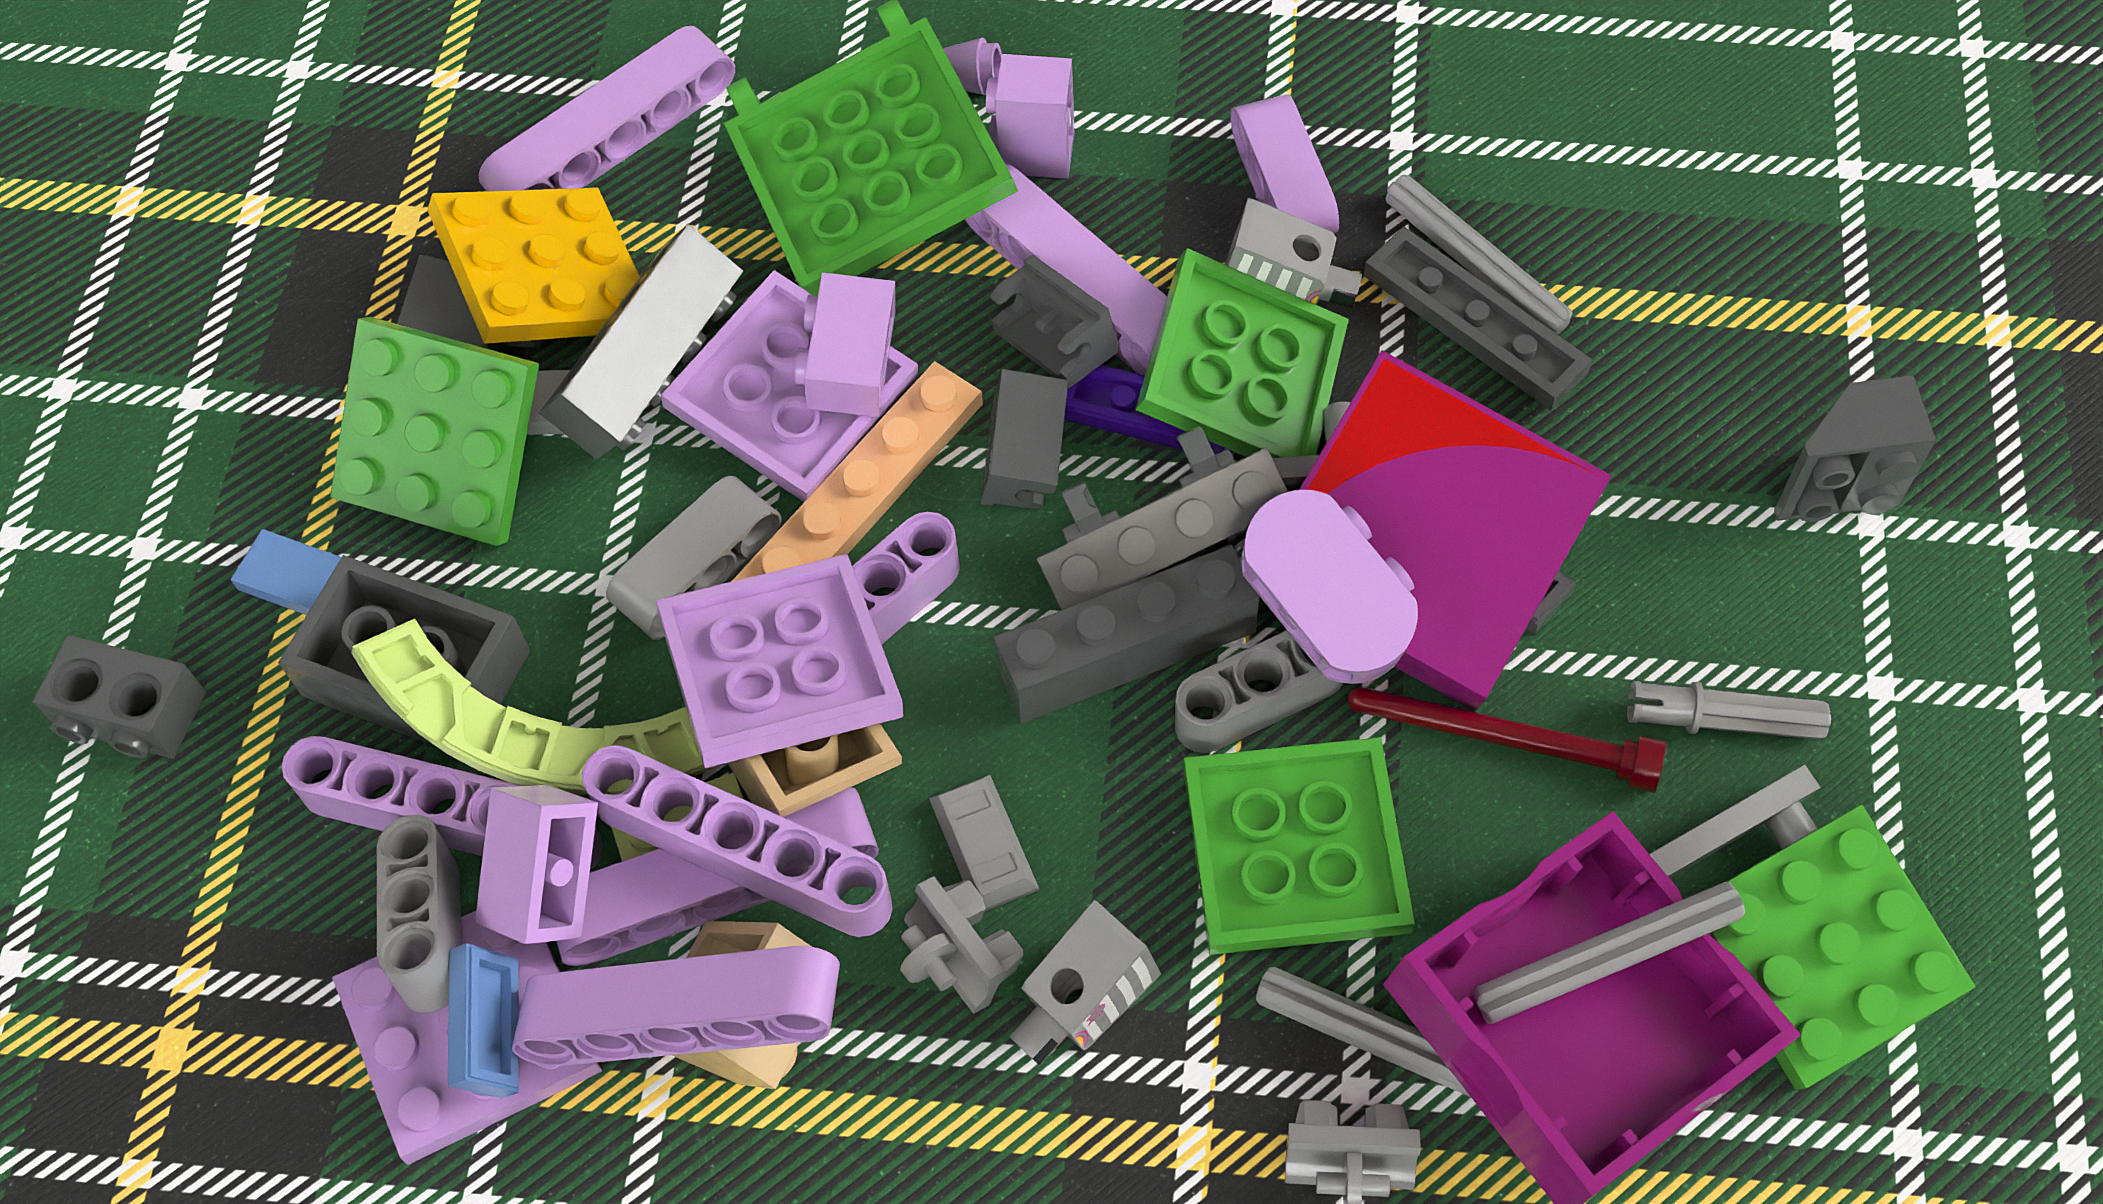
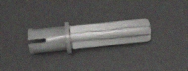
(1728, 711)

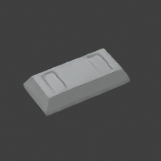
(984, 842)

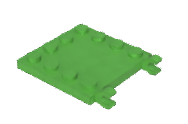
(868, 154)

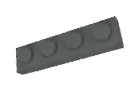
(1477, 318)

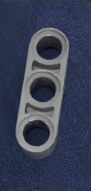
(694, 551)
(1241, 707)
(417, 911)

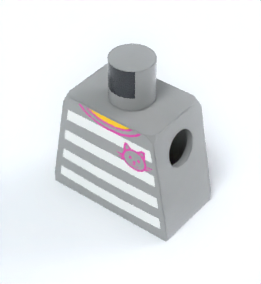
(1290, 255)
(1094, 958)

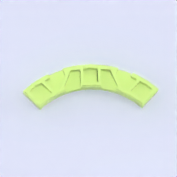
(503, 739)

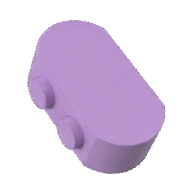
(1330, 585)

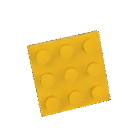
(534, 260)

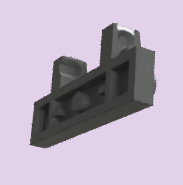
(1118, 551)

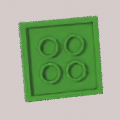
(1242, 361)
(433, 430)
(1297, 846)
(1840, 945)

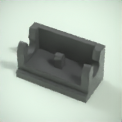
(1054, 322)
(1024, 439)

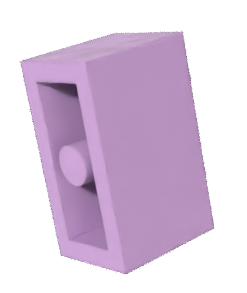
(1033, 114)
(847, 345)
(536, 863)

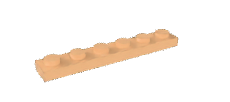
(872, 473)

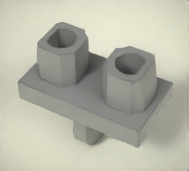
(949, 947)
(1352, 1158)

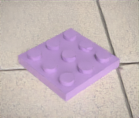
(747, 396)
(778, 660)
(409, 1053)

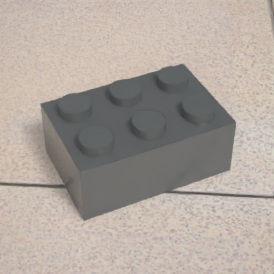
(367, 601)

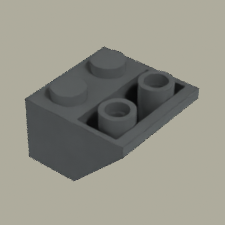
(1861, 453)

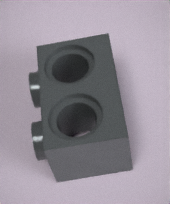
(123, 688)

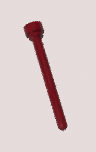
(1634, 761)

